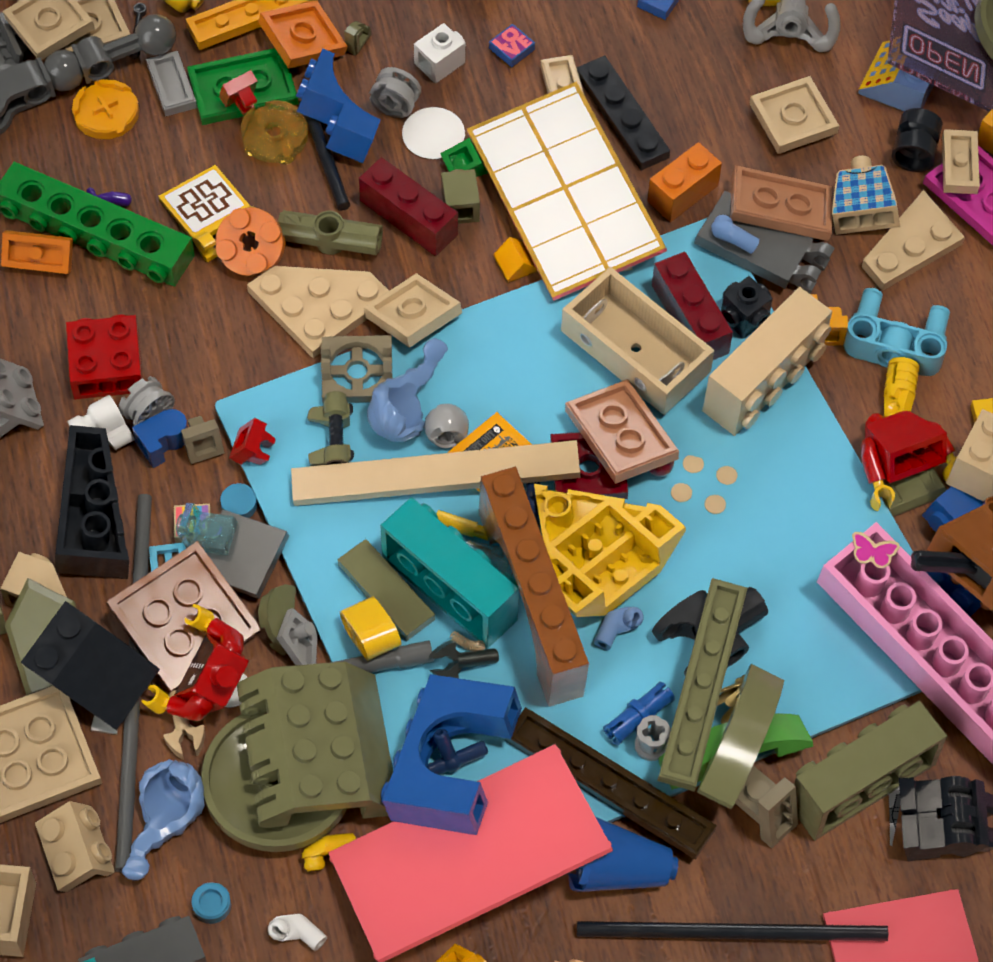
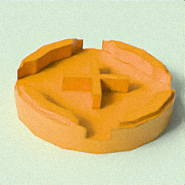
(105, 109)

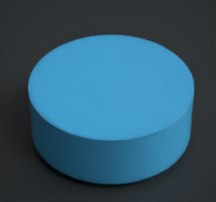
(239, 499)
(211, 903)

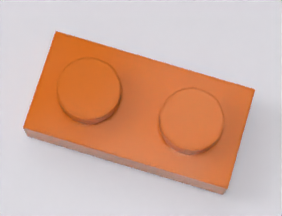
(36, 252)

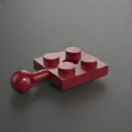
(598, 481)

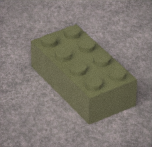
(867, 768)

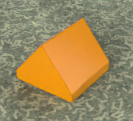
(514, 260)

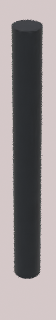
(328, 163)

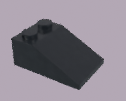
(90, 665)

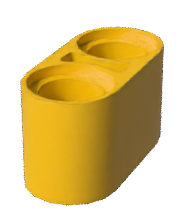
(370, 628)

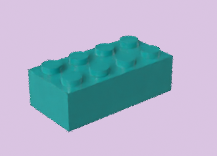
(450, 571)

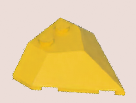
(603, 546)

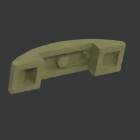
(742, 737)

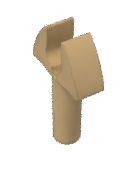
(182, 728)

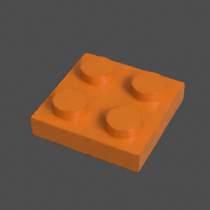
(301, 33)

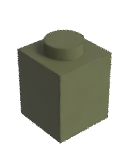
(461, 193)

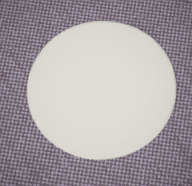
(432, 132)

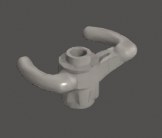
(791, 21)

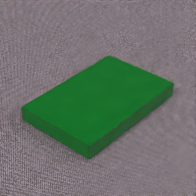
(267, 66)

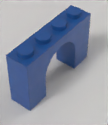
(459, 707)

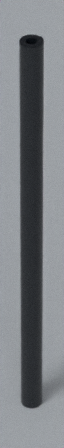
(732, 931)

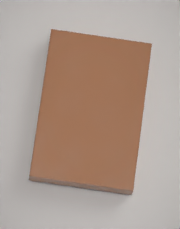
(781, 203)
(621, 431)

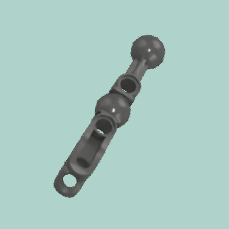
(63, 70)

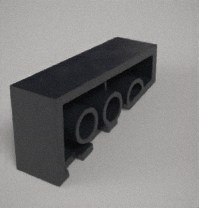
(90, 518)

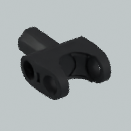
(686, 615)

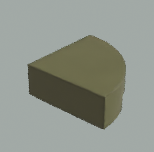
(356, 36)

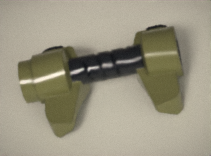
(336, 415)

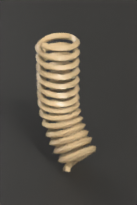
(466, 644)

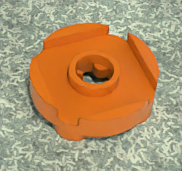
(268, 234)

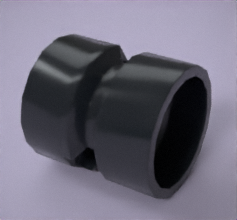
(917, 140)

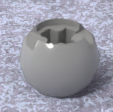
(446, 425)

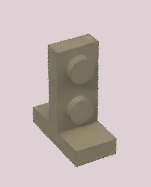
(769, 805)

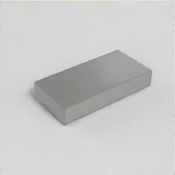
(171, 83)

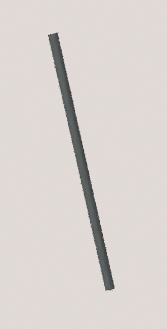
(131, 723)

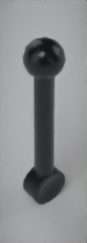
(139, 11)

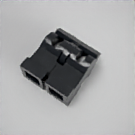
(962, 820)

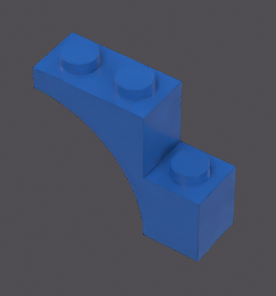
(324, 100)
(944, 509)

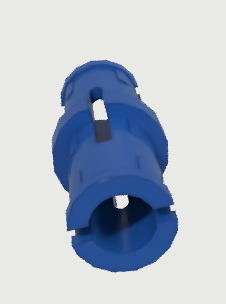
(636, 710)

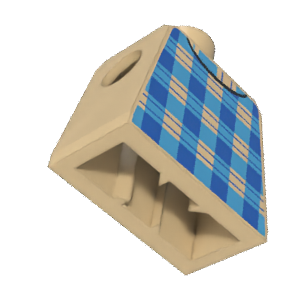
(864, 198)

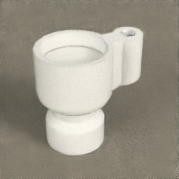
(106, 415)

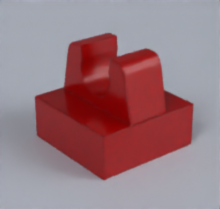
(240, 92)
(248, 443)

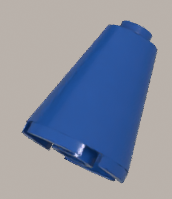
(631, 864)

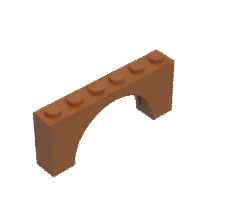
(512, 524)

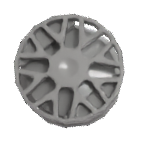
(394, 94)
(145, 400)

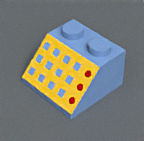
(892, 85)

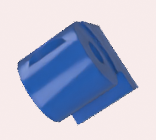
(160, 435)

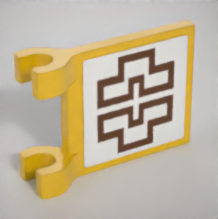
(202, 205)

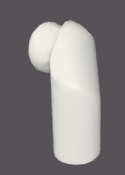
(296, 927)

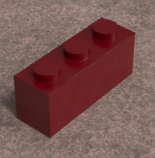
(408, 206)
(690, 302)

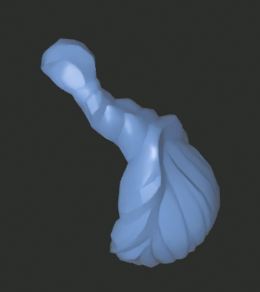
(394, 403)
(169, 802)

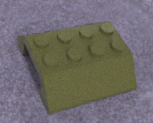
(318, 740)

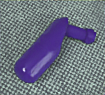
(116, 198)

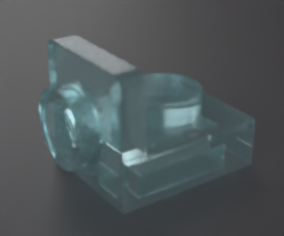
(211, 530)

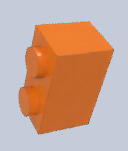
(684, 182)

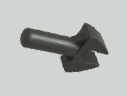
(461, 660)

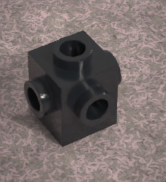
(746, 305)

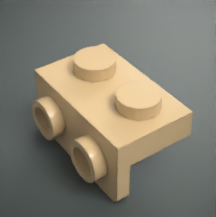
(74, 845)

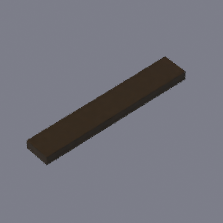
(616, 785)

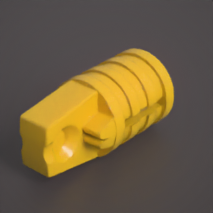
(900, 385)

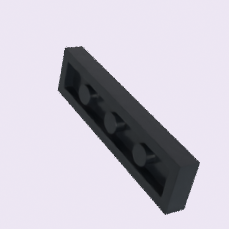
(623, 113)

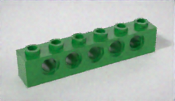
(112, 222)

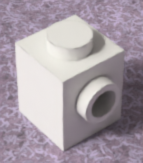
(439, 52)

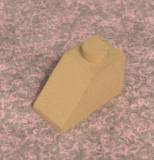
(33, 567)

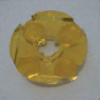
(276, 148)

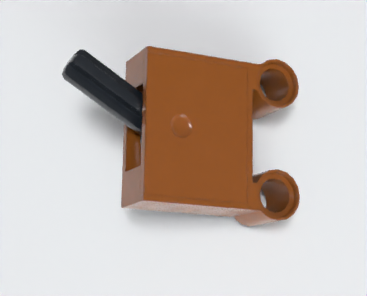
(964, 552)

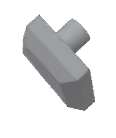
(298, 638)

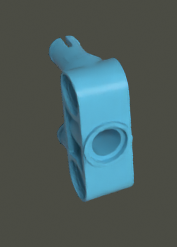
(896, 339)

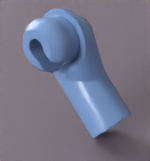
(727, 231)
(617, 622)

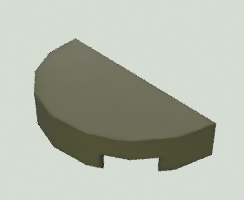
(273, 610)

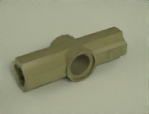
(345, 234)

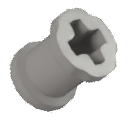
(643, 743)

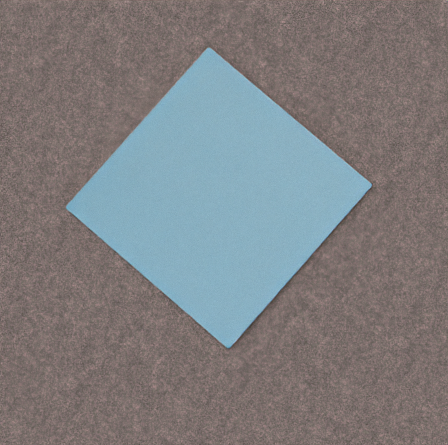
(782, 521)

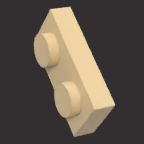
(960, 161)

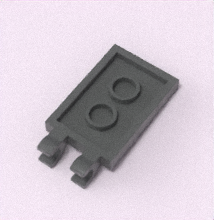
(776, 255)

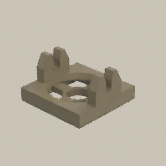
(334, 345)

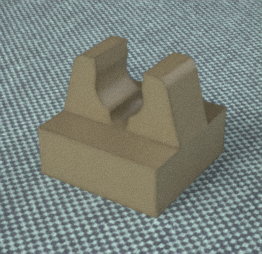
(202, 439)

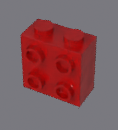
(103, 356)

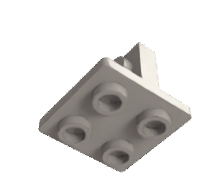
(17, 398)

